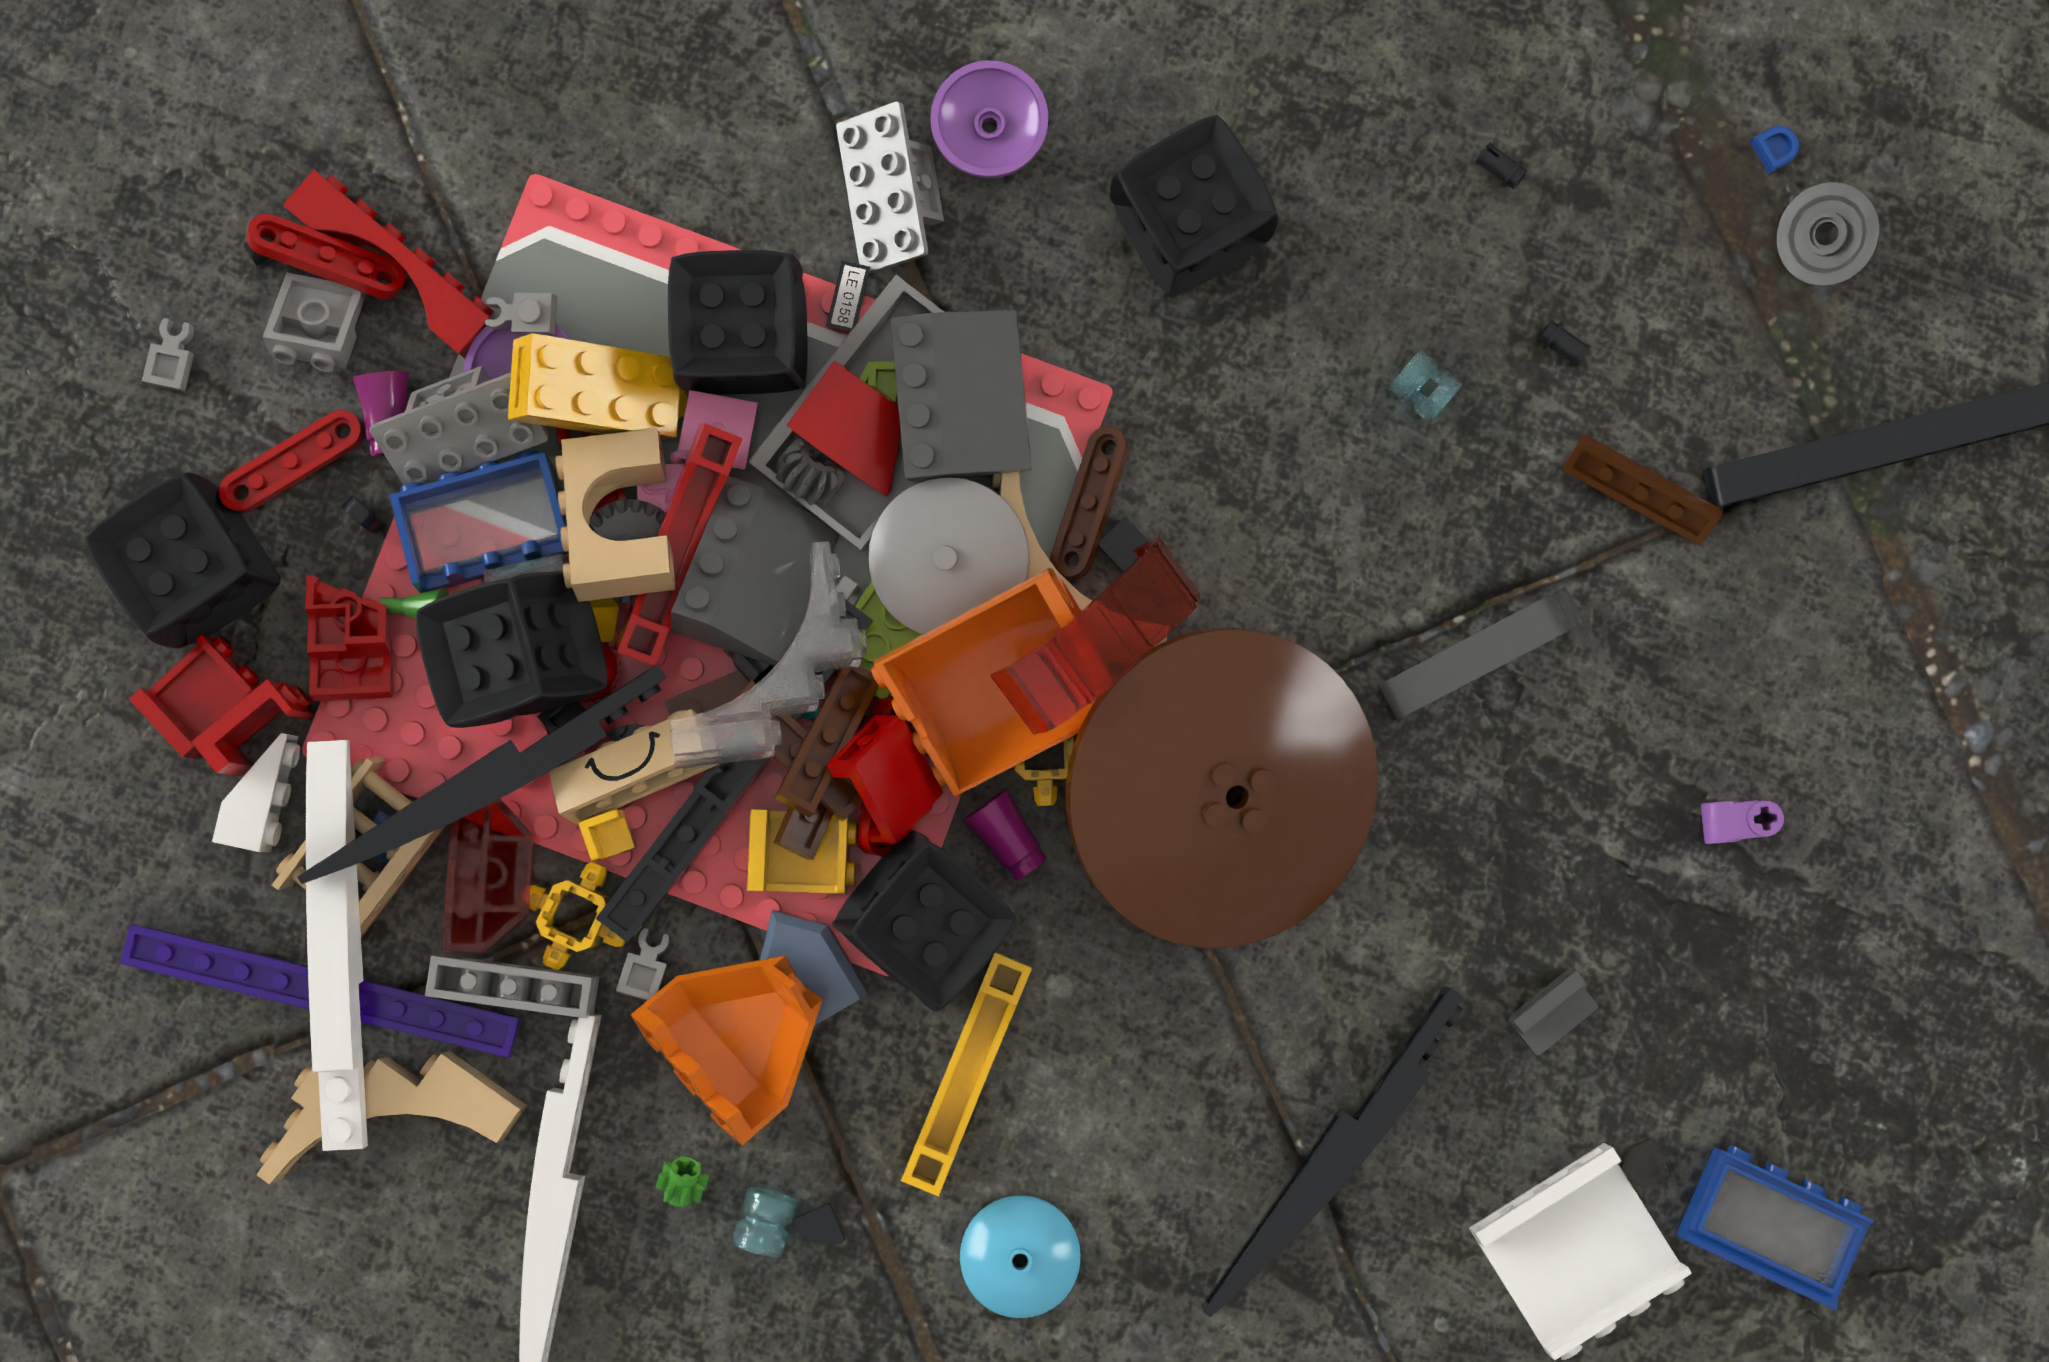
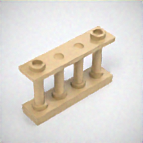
(402, 860)

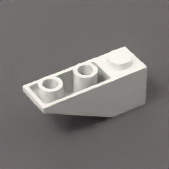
(253, 807)

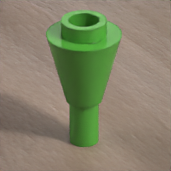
(412, 603)

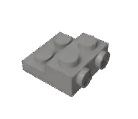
(313, 322)

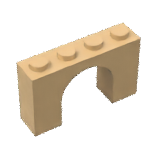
(590, 471)

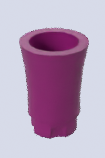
(380, 398)
(1006, 834)

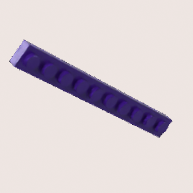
(288, 984)

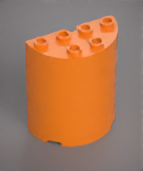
(947, 687)

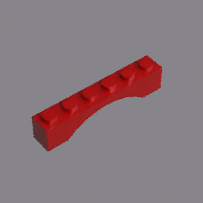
(325, 208)
(683, 523)

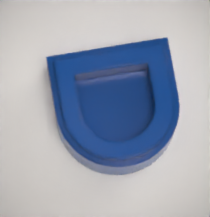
(1775, 147)

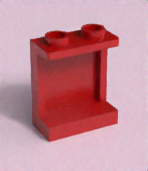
(195, 693)
(222, 739)
(888, 776)

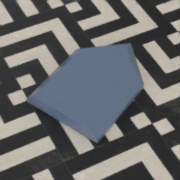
(815, 959)

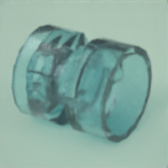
(1415, 375)
(764, 1222)

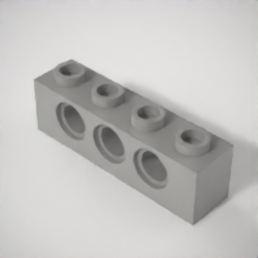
(512, 986)

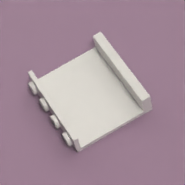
(1579, 1253)

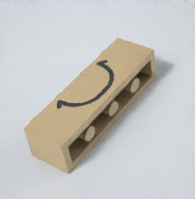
(619, 772)

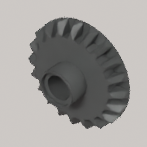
(1809, 219)
(627, 521)

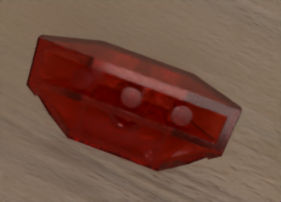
(486, 878)

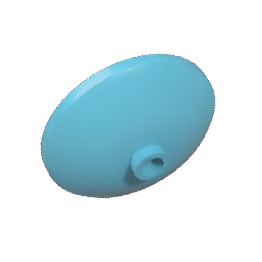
(1020, 1227)

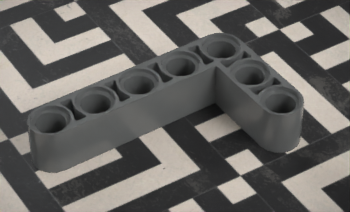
(1481, 653)

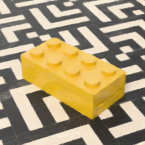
(592, 387)

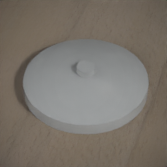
(945, 551)

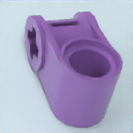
(1735, 820)

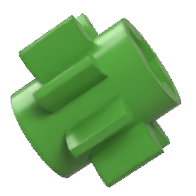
(682, 1181)

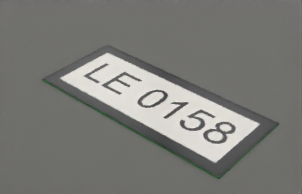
(848, 296)

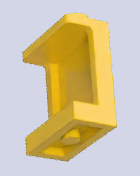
(784, 871)

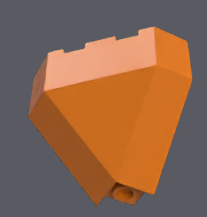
(734, 1038)

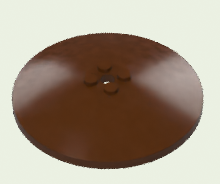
(1157, 772)

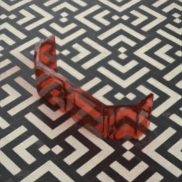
(1100, 640)

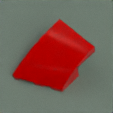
(852, 426)
(347, 644)

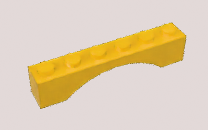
(966, 1073)

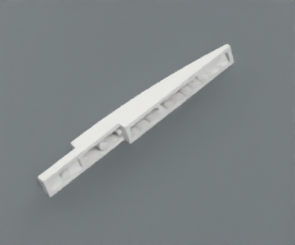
(334, 949)
(554, 1196)

